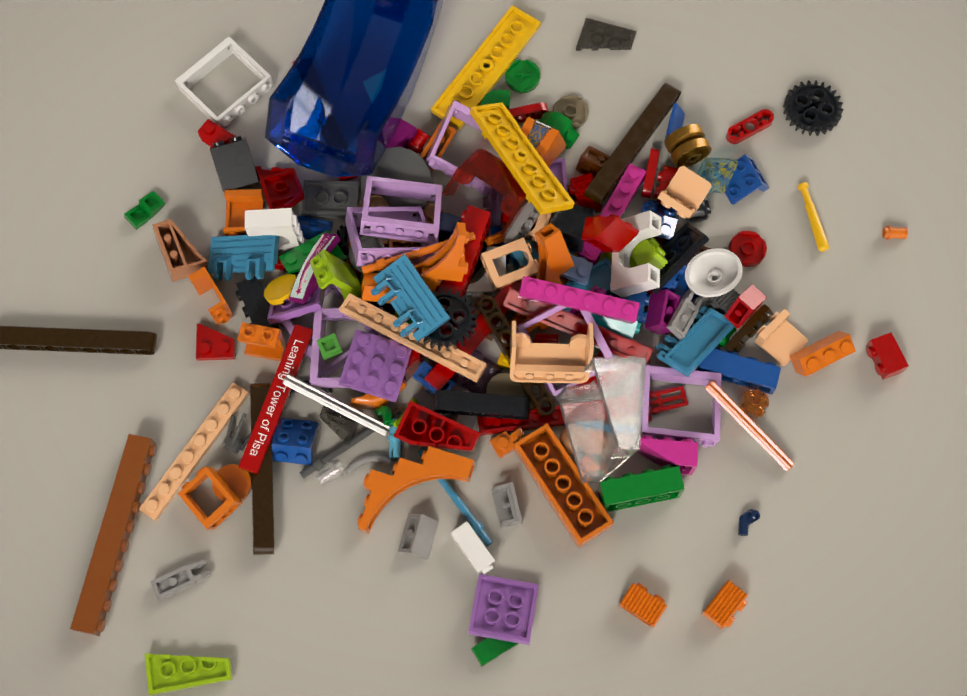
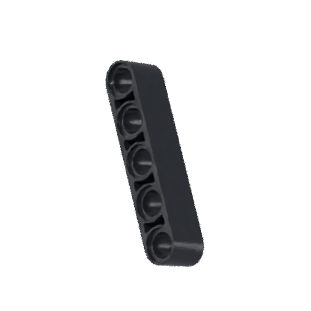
(482, 405)

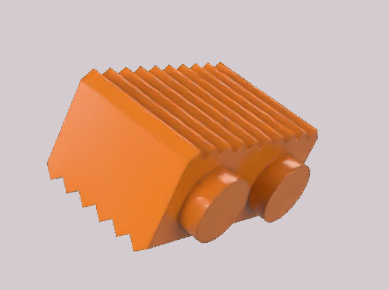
(725, 604)
(643, 605)

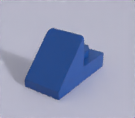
(423, 370)

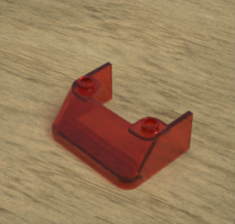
(497, 175)

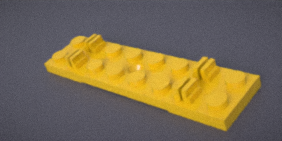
(498, 51)
(521, 158)

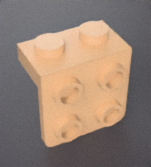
(685, 192)
(780, 338)

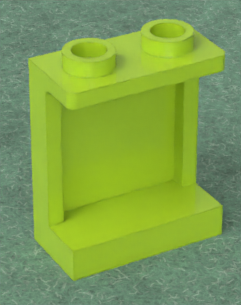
(332, 270)

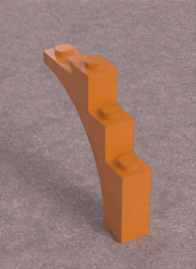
(553, 261)
(444, 265)
(384, 487)

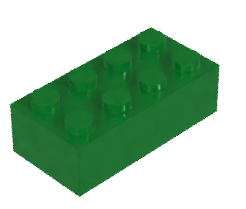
(640, 488)

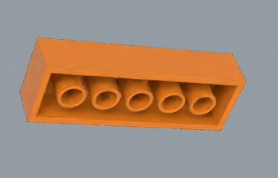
(562, 486)

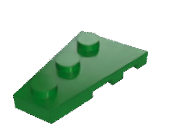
(295, 258)

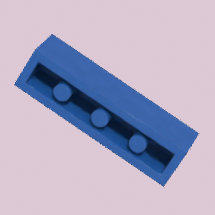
(742, 371)

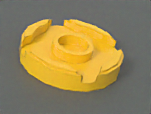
(279, 289)

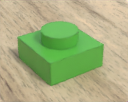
(329, 346)

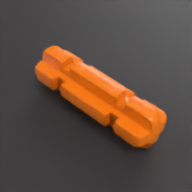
(494, 239)

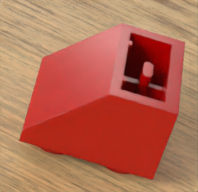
(608, 233)

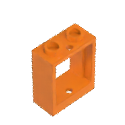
(223, 511)

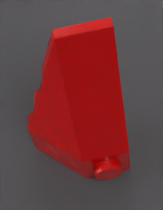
(428, 428)

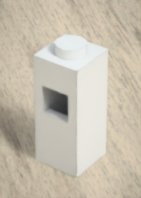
(473, 549)

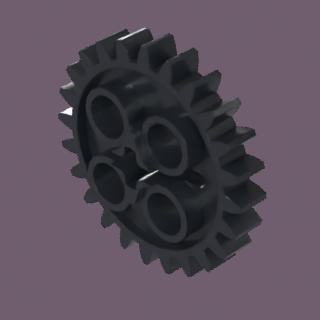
(813, 108)
(457, 307)

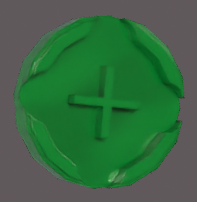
(522, 76)

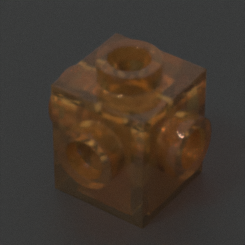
(752, 409)

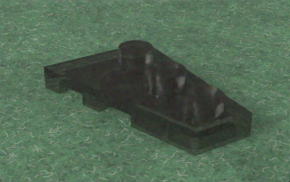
(604, 35)

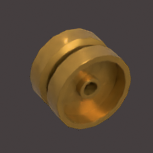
(687, 145)

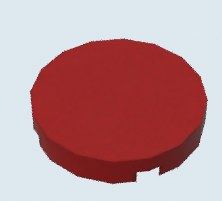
(748, 247)

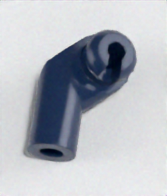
(745, 520)

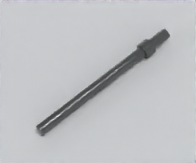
(318, 464)

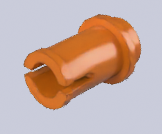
(894, 232)

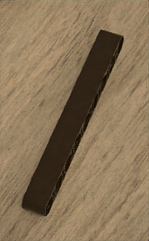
(632, 144)
(78, 340)
(262, 483)

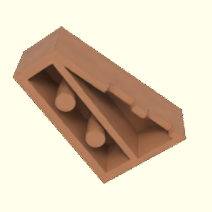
(178, 253)

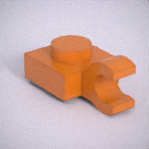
(504, 443)

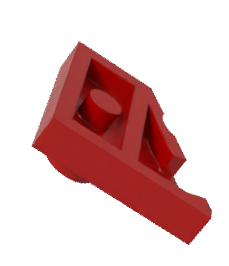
(213, 345)

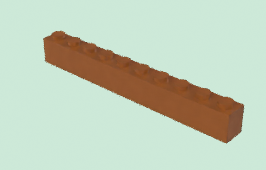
(114, 535)

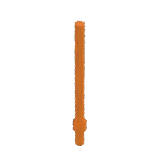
(381, 264)

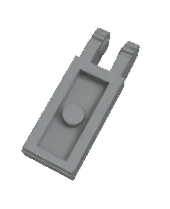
(684, 314)
(179, 580)

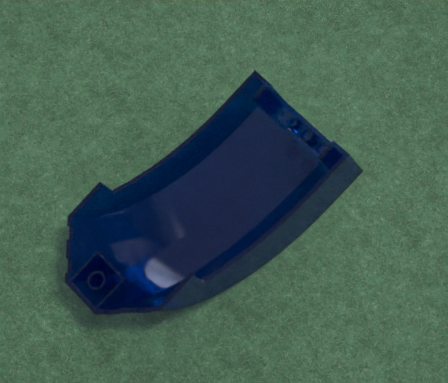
(351, 84)

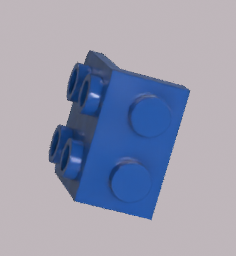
(668, 220)
(294, 441)

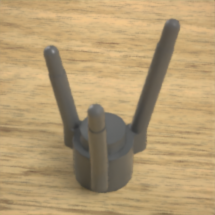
(233, 442)

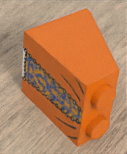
(544, 139)

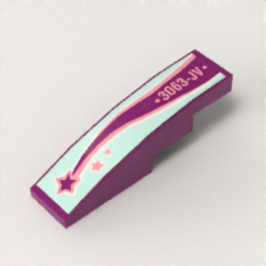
(306, 282)

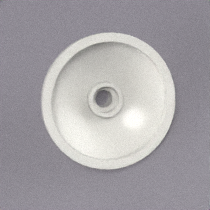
(713, 265)

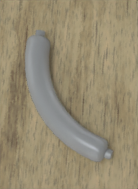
(369, 459)

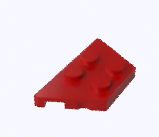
(280, 187)

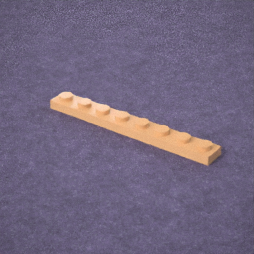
(383, 323)
(194, 451)

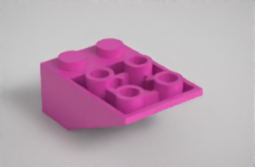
(670, 452)

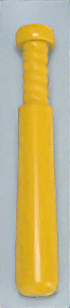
(817, 229)

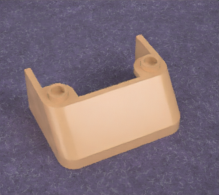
(550, 361)

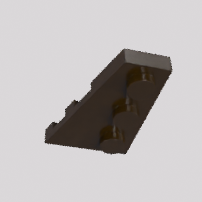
(750, 328)

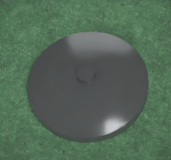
(401, 165)

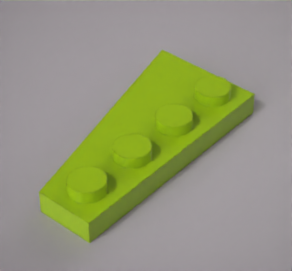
(175, 672)

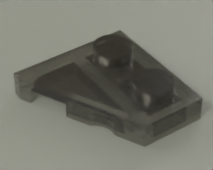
(340, 424)

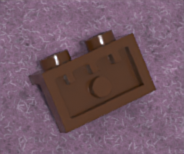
(591, 161)

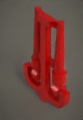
(655, 410)

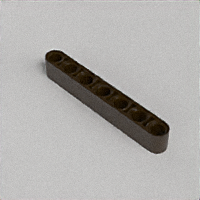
(505, 329)

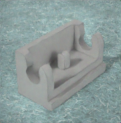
(506, 505)

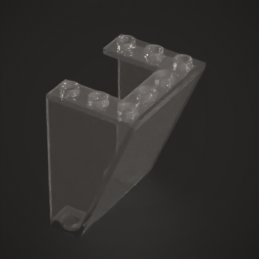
(605, 417)

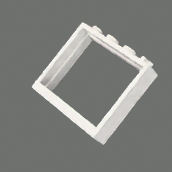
(210, 62)

